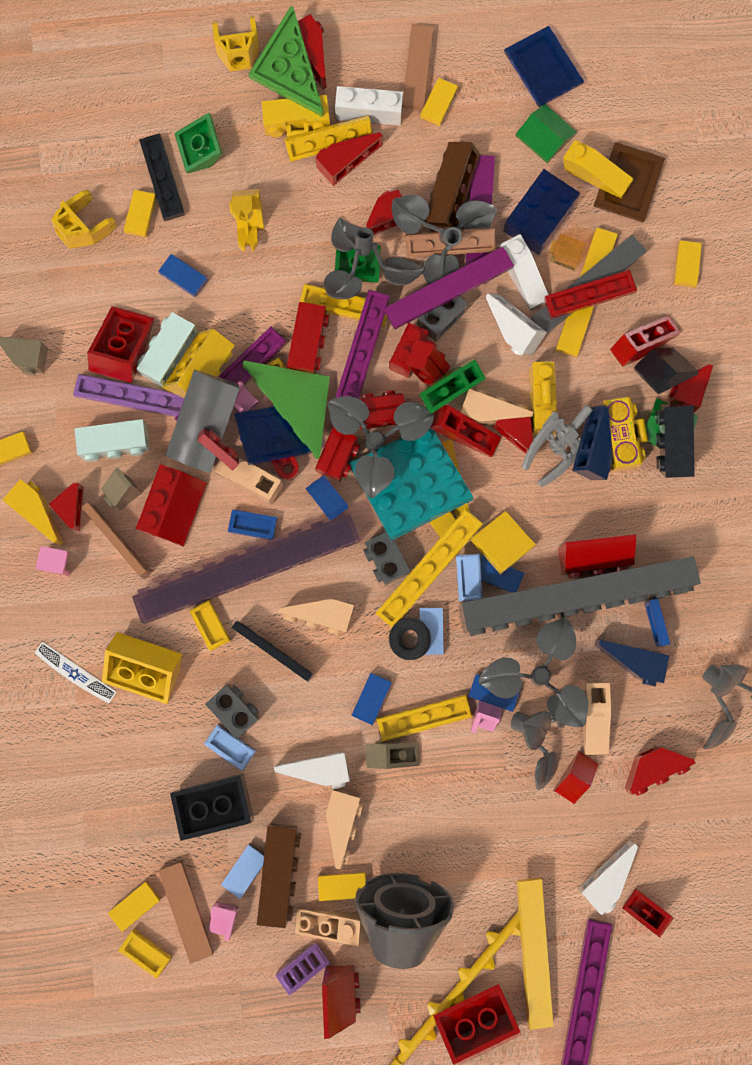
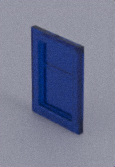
(543, 66)
(268, 436)

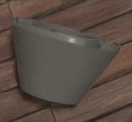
(403, 917)

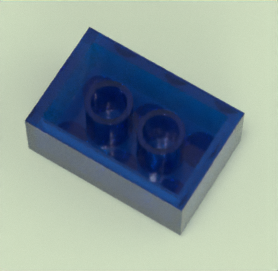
(541, 211)

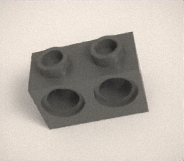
(446, 316)
(391, 556)
(228, 716)

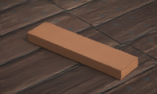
(417, 67)
(472, 241)
(116, 540)
(186, 912)

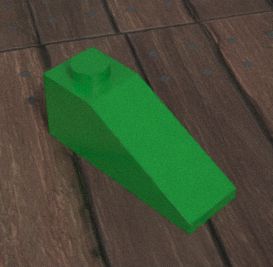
(452, 385)

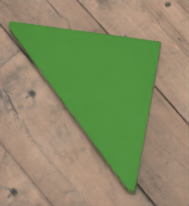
(286, 66)
(297, 397)

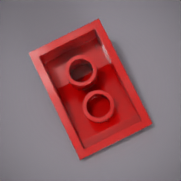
(120, 344)
(339, 998)

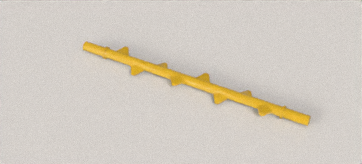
(456, 995)

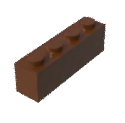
(452, 184)
(277, 875)

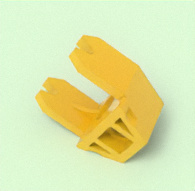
(246, 54)
(248, 212)
(72, 229)

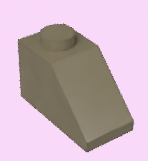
(25, 354)
(119, 490)
(392, 755)

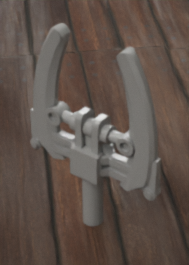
(565, 436)

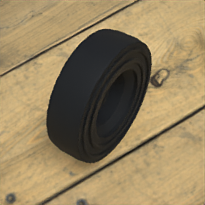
(422, 645)

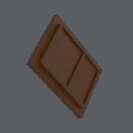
(645, 172)

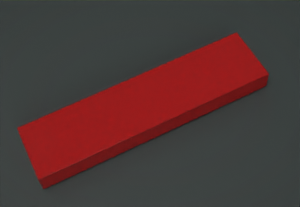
(590, 294)

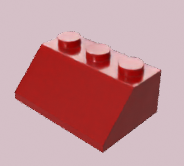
(171, 505)
(597, 555)
(477, 1025)

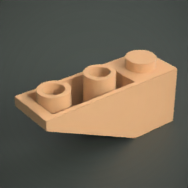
(488, 410)
(252, 479)
(325, 613)
(597, 726)
(340, 818)
(331, 926)

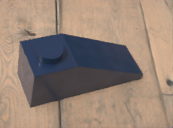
(595, 447)
(640, 663)

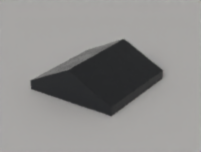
(664, 369)

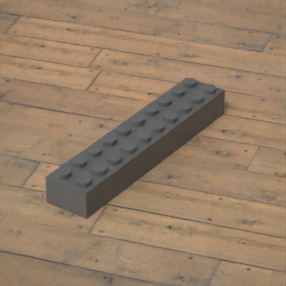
(585, 594)

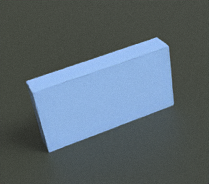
(469, 577)
(434, 621)
(229, 747)
(244, 871)

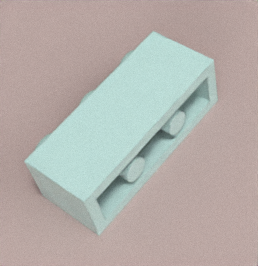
(166, 349)
(112, 440)

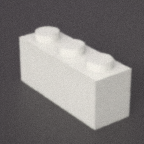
(379, 105)

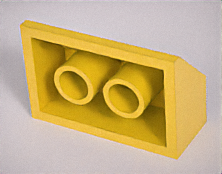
(204, 354)
(141, 667)

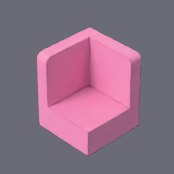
(245, 400)
(52, 561)
(486, 717)
(223, 919)

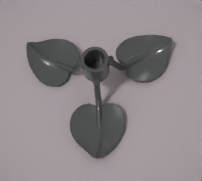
(411, 212)
(346, 237)
(373, 472)
(559, 641)
(722, 682)
(534, 732)

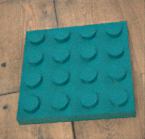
(422, 485)

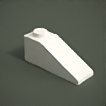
(525, 272)
(515, 326)
(321, 770)
(606, 884)

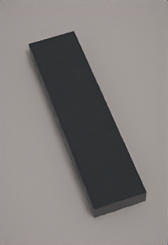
(162, 177)
(272, 651)

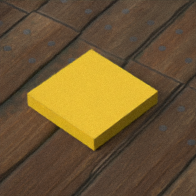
(503, 542)

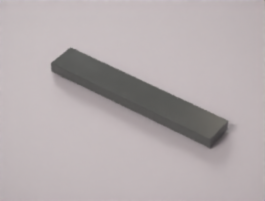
(615, 262)

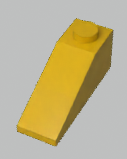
(595, 169)
(33, 507)

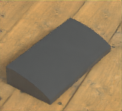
(206, 406)

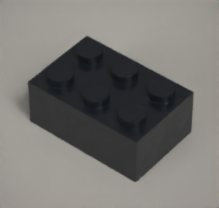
(675, 440)
(212, 807)

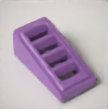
(289, 967)

